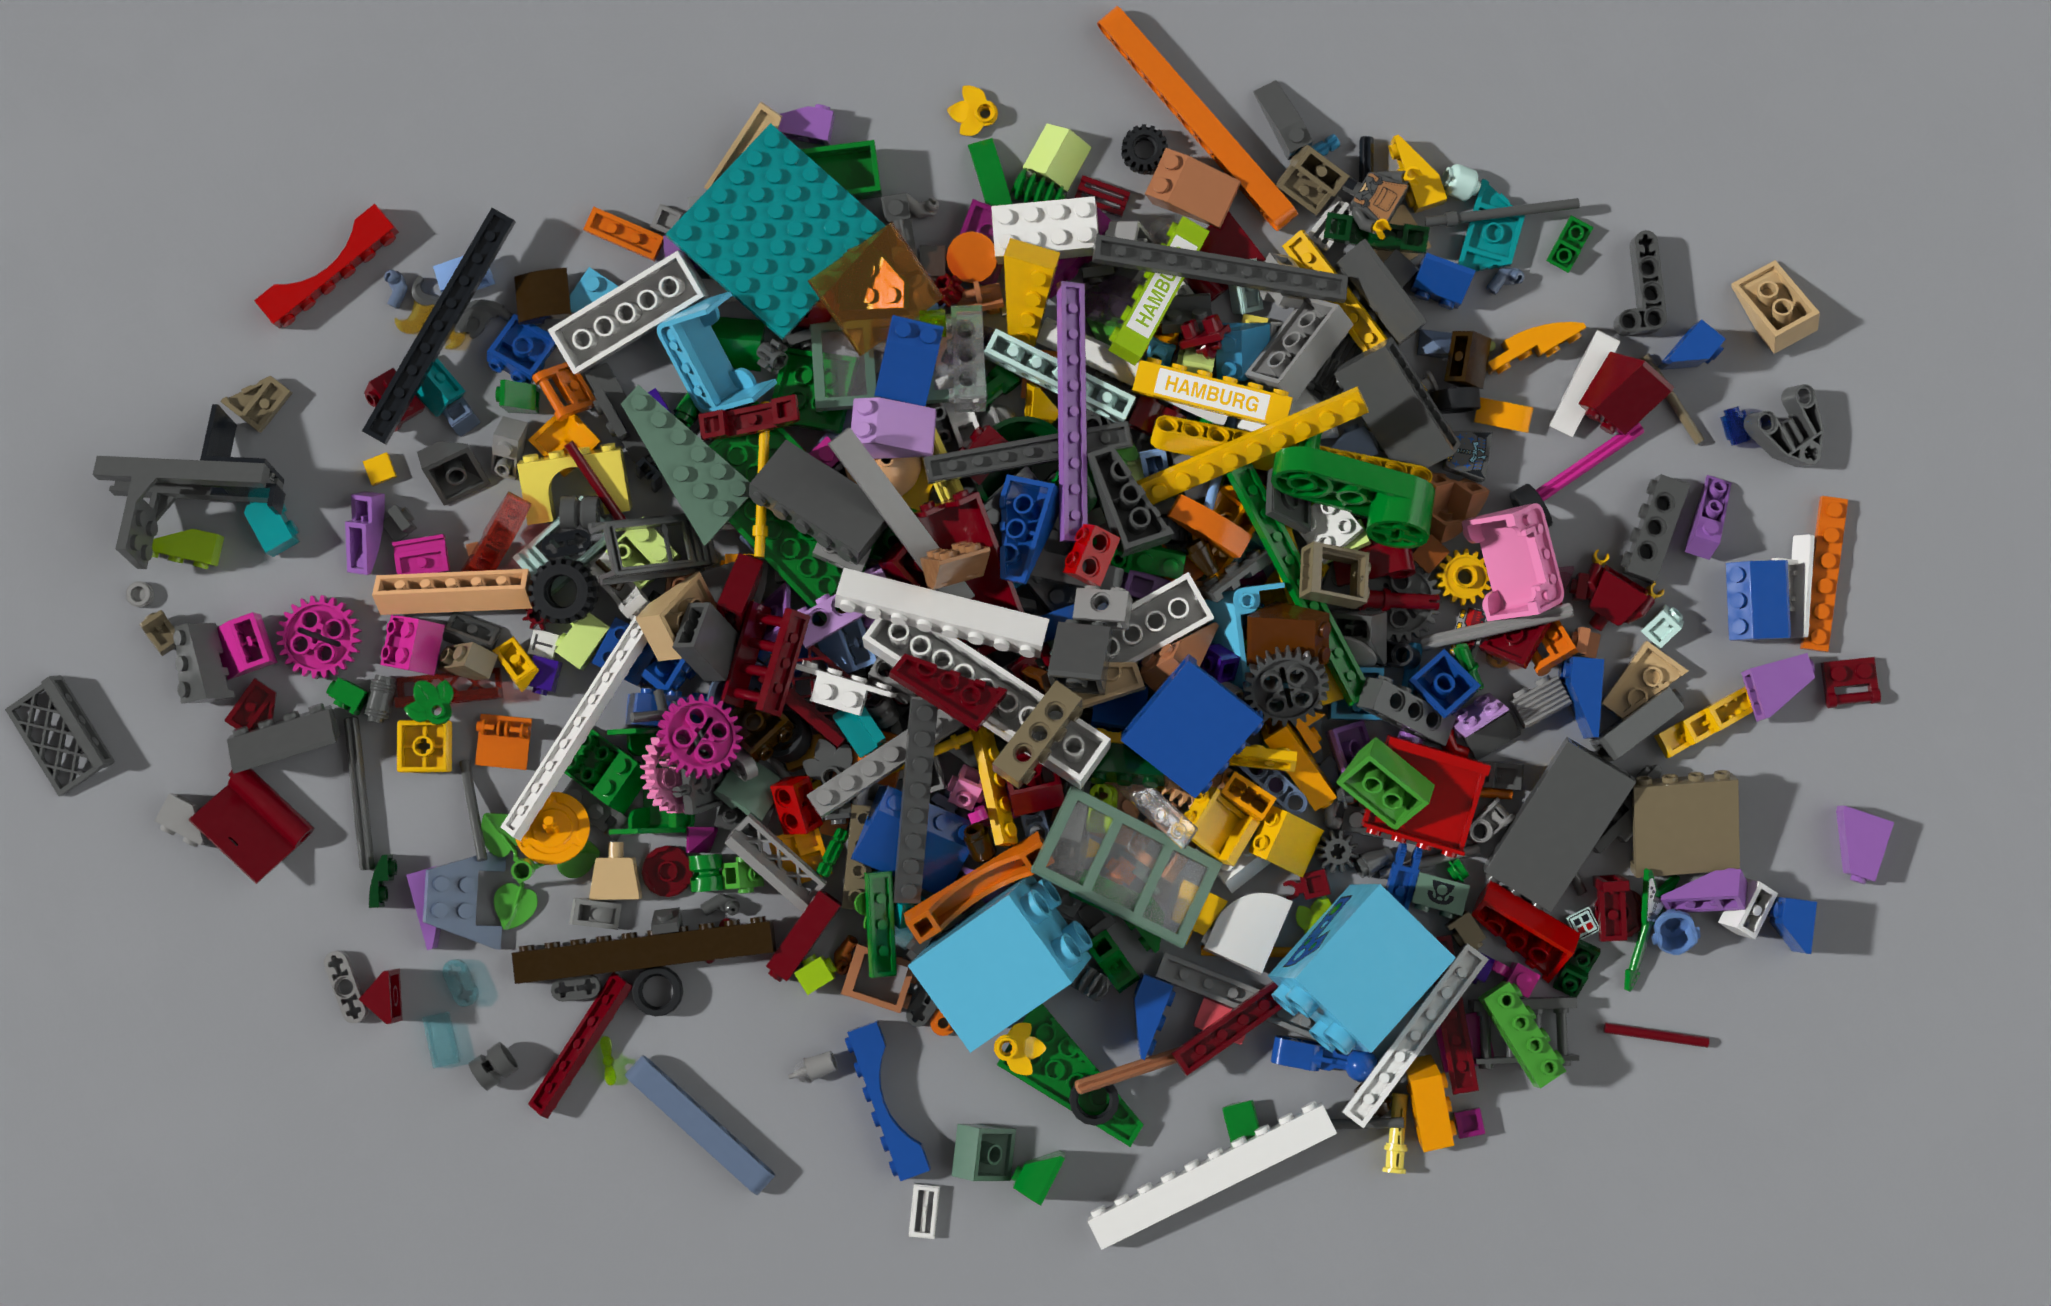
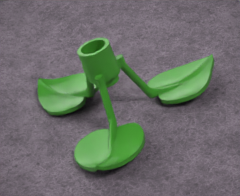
(514, 902)

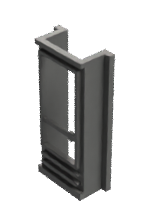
(697, 554)

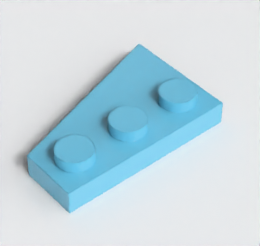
(589, 289)

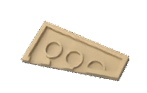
(753, 128)

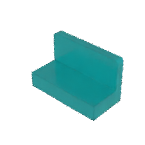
(439, 389)
(860, 731)

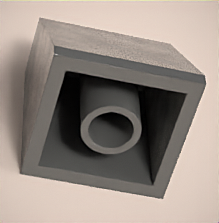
(1081, 656)

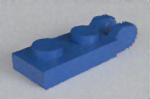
(1403, 876)

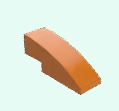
(1210, 525)

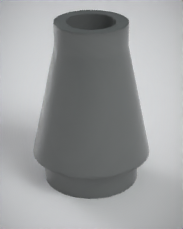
(1372, 861)

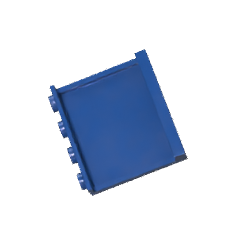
(1192, 727)

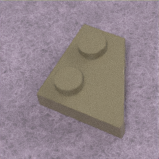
(259, 402)

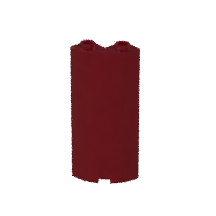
(967, 520)

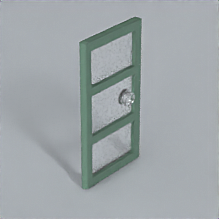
(845, 375)
(1126, 867)

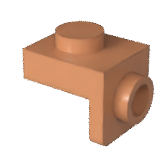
(1585, 642)

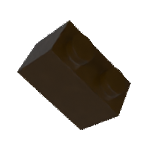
(1467, 359)

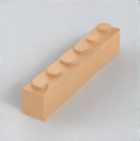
(453, 591)

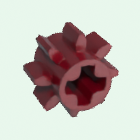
(950, 289)
(530, 617)

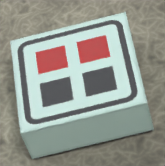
(1583, 922)

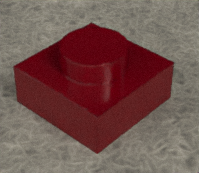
(1579, 587)

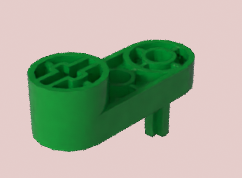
(1395, 502)

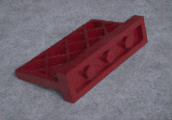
(809, 712)

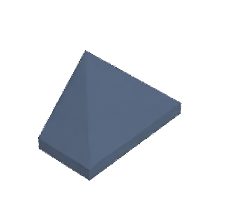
(1434, 343)

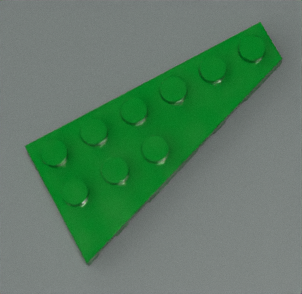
(1061, 1066)

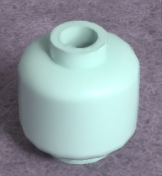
(1460, 182)

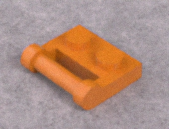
(571, 386)
(1558, 646)

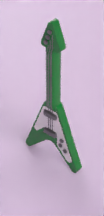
(1651, 909)

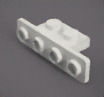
(1800, 583)
(842, 692)

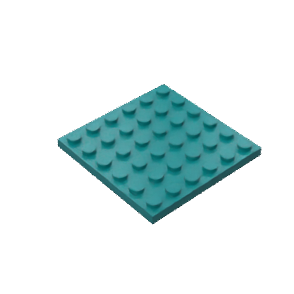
(772, 229)

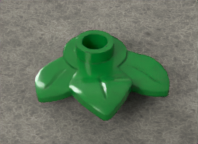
(428, 699)

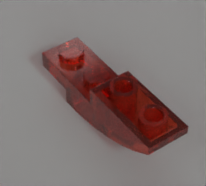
(498, 534)

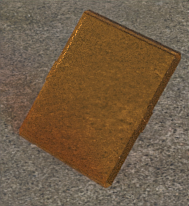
(872, 285)

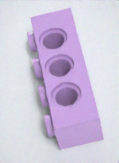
(835, 620)

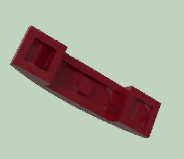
(749, 420)

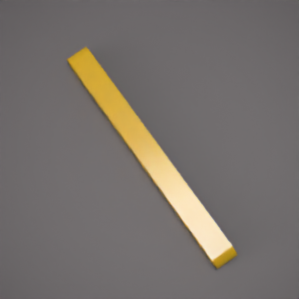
(1196, 437)

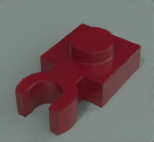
(1312, 884)

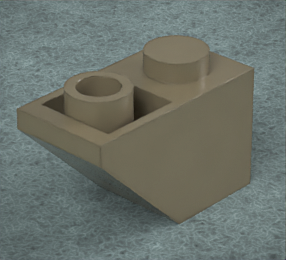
(468, 661)

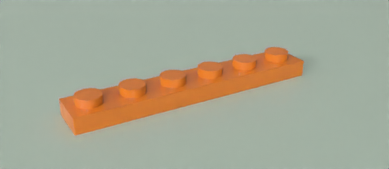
(1826, 566)

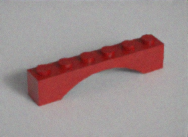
(369, 233)

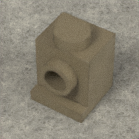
(1466, 931)

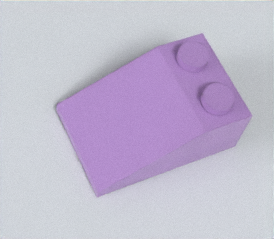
(894, 428)

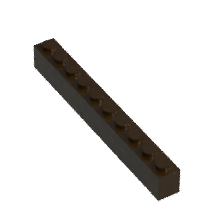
(643, 951)

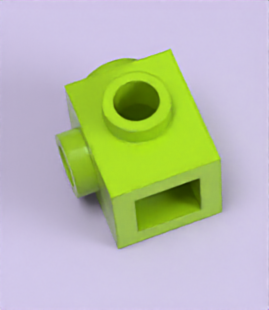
(815, 973)

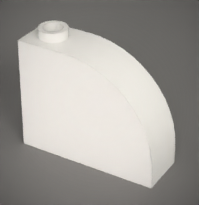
(1248, 930)

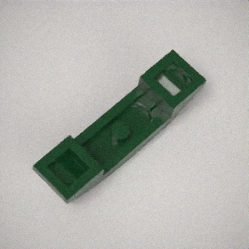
(1404, 238)

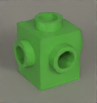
(740, 876)

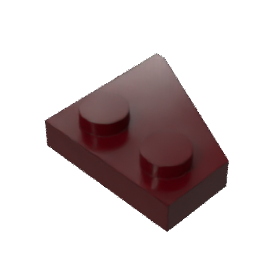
(253, 706)

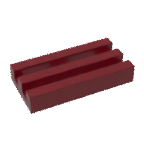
(1106, 187)

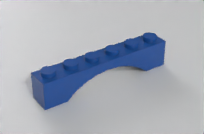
(906, 1152)

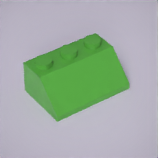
(1386, 784)

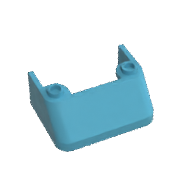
(703, 362)
(1228, 617)

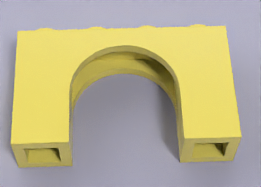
(538, 472)

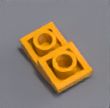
(1504, 415)

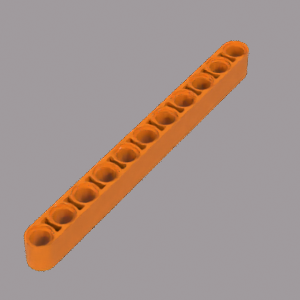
(1197, 118)

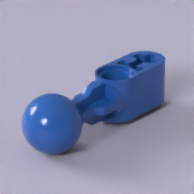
(1313, 1056)

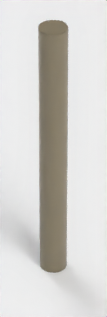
(1678, 408)

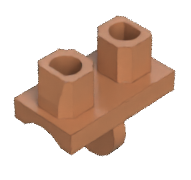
(988, 296)

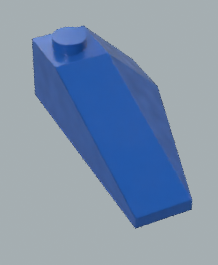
(1027, 519)

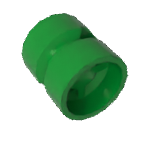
(706, 872)

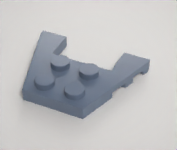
(452, 899)

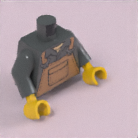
(1379, 198)

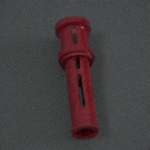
(1386, 599)

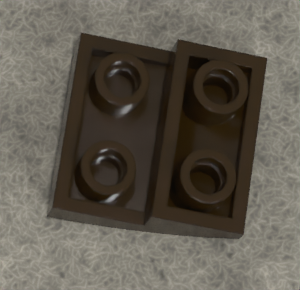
(542, 296)

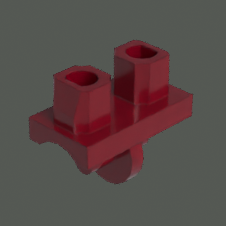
(1207, 338)

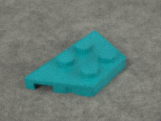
(1491, 241)

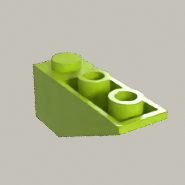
(193, 545)

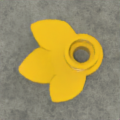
(969, 111)
(1023, 1048)

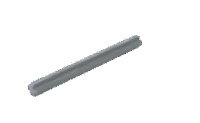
(1495, 627)

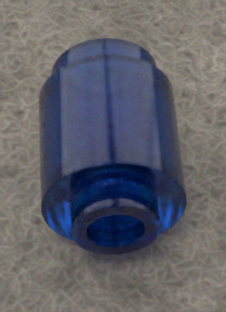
(1734, 425)

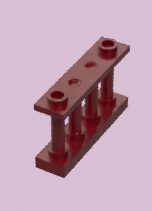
(781, 664)

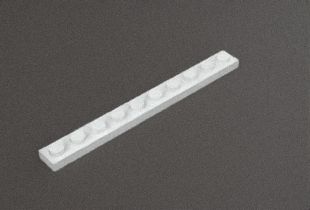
(575, 731)

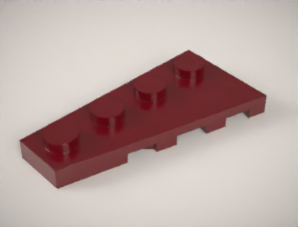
(958, 696)

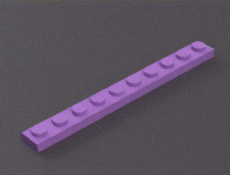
(1071, 409)

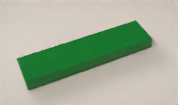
(880, 924)

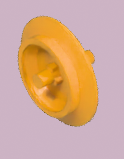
(557, 831)

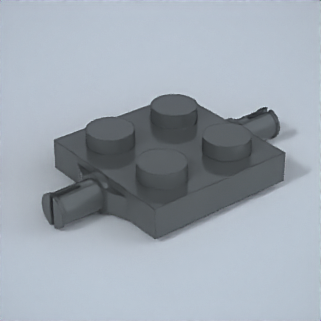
(698, 793)

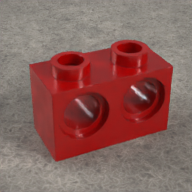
(1097, 557)
(794, 807)

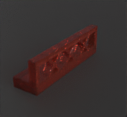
(459, 696)

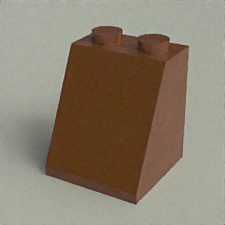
(1289, 625)

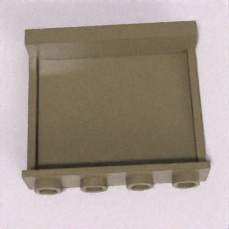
(1685, 823)

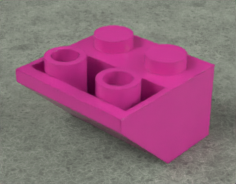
(412, 644)
(245, 645)

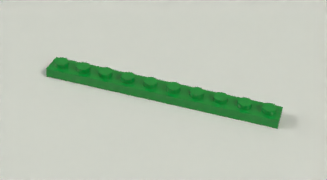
(1288, 563)

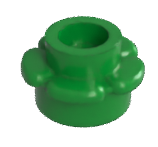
(1457, 870)

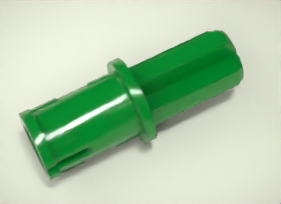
(1466, 660)

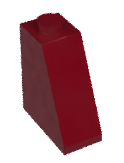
(740, 589)

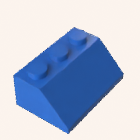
(1758, 600)

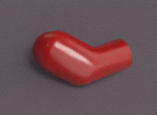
(1455, 748)

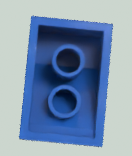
(908, 360)
(1584, 683)

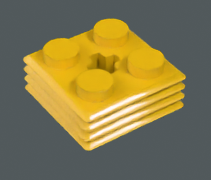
(412, 759)

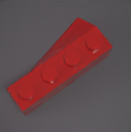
(1526, 929)

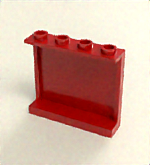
(1452, 804)

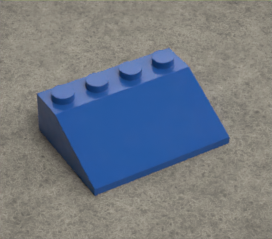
(944, 840)

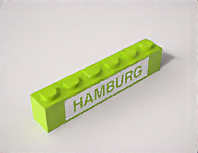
(1153, 297)

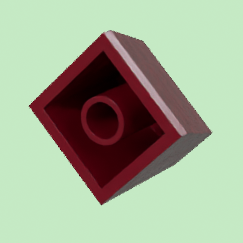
(1623, 393)

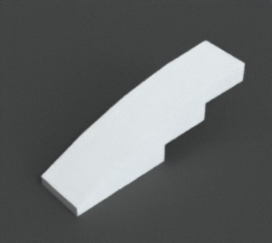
(1569, 411)

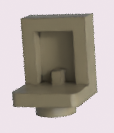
(159, 631)

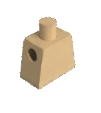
(615, 876)

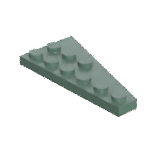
(697, 475)

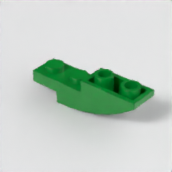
(1153, 561)

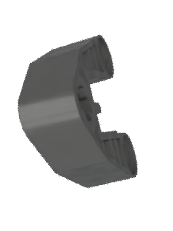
(1796, 439)

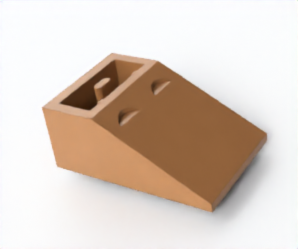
(955, 565)

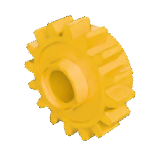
(1451, 583)

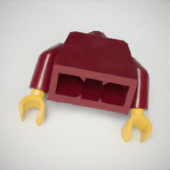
(1616, 596)

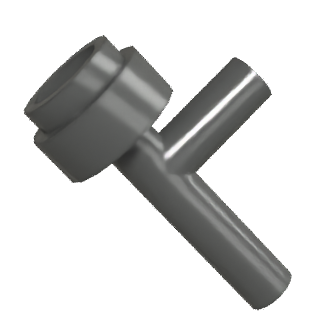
(655, 715)

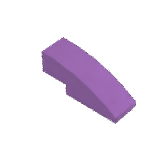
(364, 531)

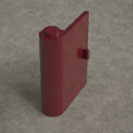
(256, 820)

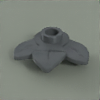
(828, 759)

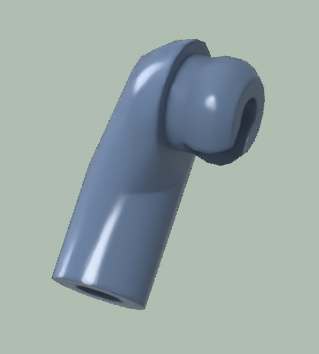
(398, 287)

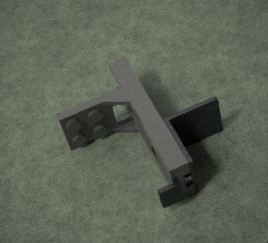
(165, 480)

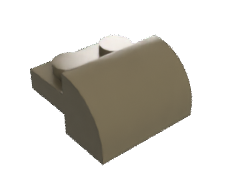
(1311, 179)

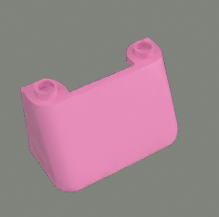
(1517, 561)

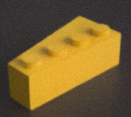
(1027, 286)

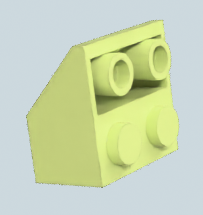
(643, 548)

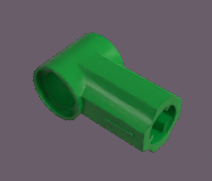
(1000, 382)

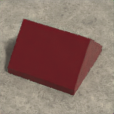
(385, 997)

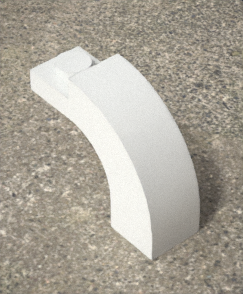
(630, 599)

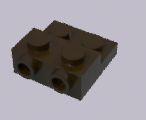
(760, 730)

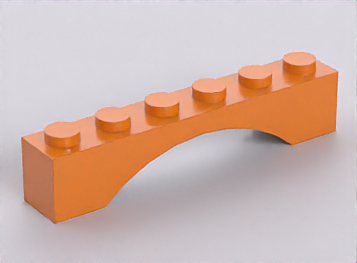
(943, 907)

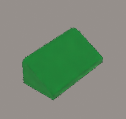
(1241, 1119)

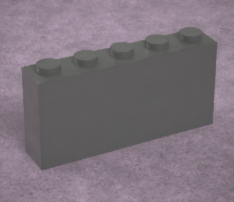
(1399, 406)
(818, 502)

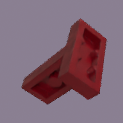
(1611, 906)

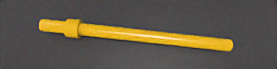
(760, 529)

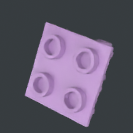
(1478, 714)

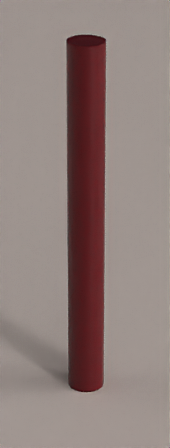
(594, 481)
(1656, 1035)

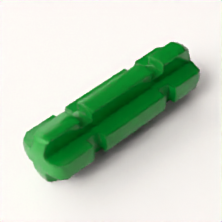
(832, 852)

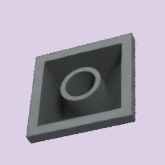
(452, 470)

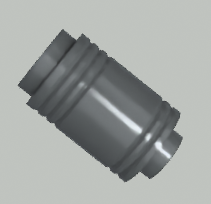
(380, 698)

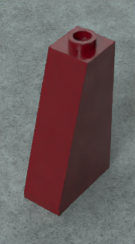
(803, 936)

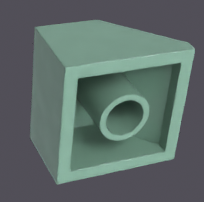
(983, 1152)

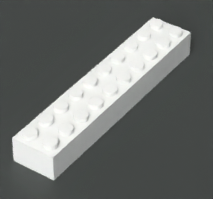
(1071, 758)

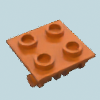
(503, 741)

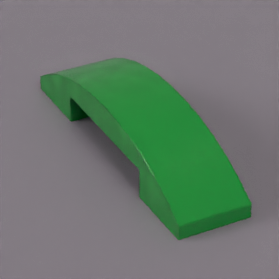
(989, 173)

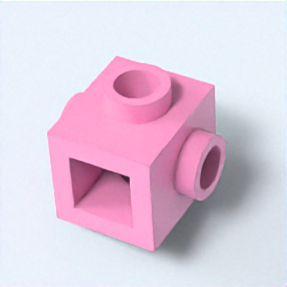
(966, 788)

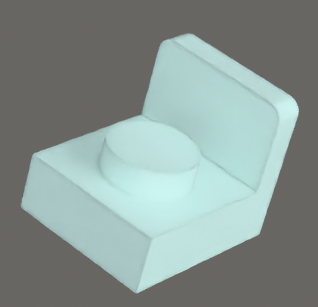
(1663, 626)

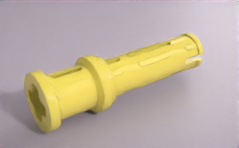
(1395, 1147)

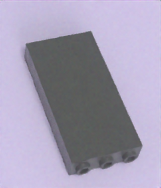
(1558, 825)

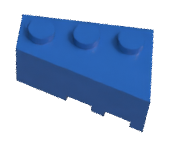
(646, 702)

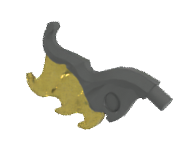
(472, 321)

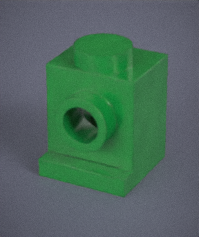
(347, 695)

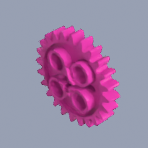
(327, 616)
(719, 749)

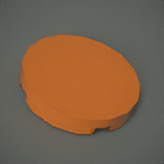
(971, 257)

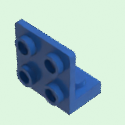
(668, 674)

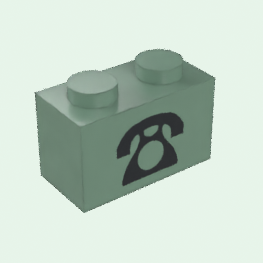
(1440, 894)

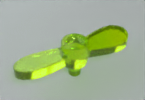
(608, 1060)

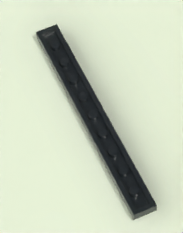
(439, 326)

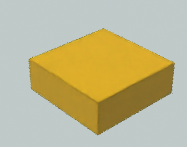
(379, 469)

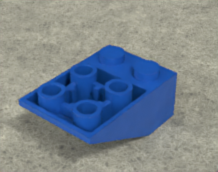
(1149, 1003)

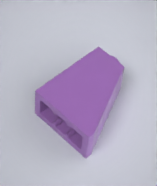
(1776, 683)
(1862, 842)

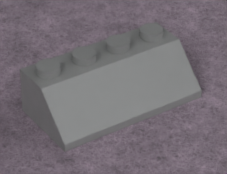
(1300, 347)

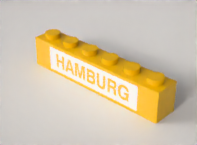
(1211, 394)

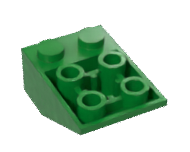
(607, 772)

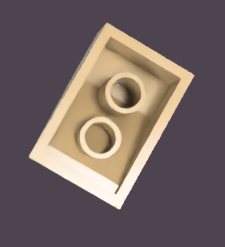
(1776, 306)
(664, 615)

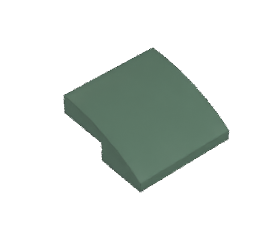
(749, 796)

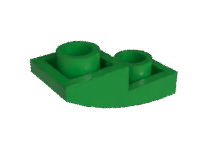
(1569, 244)

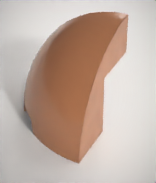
(1453, 504)

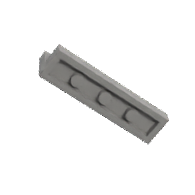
(768, 868)

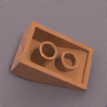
(1192, 188)
(1160, 665)

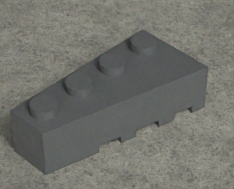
(1125, 504)

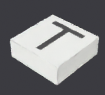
(543, 644)

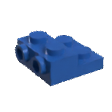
(520, 350)

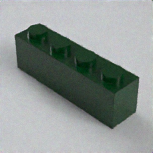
(1126, 768)

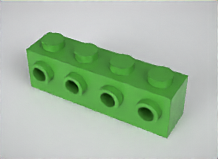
(1522, 1034)

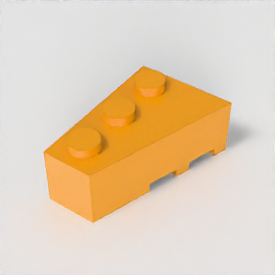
(1430, 1104)

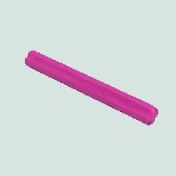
(1588, 462)

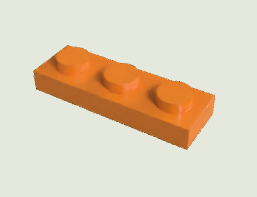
(624, 234)

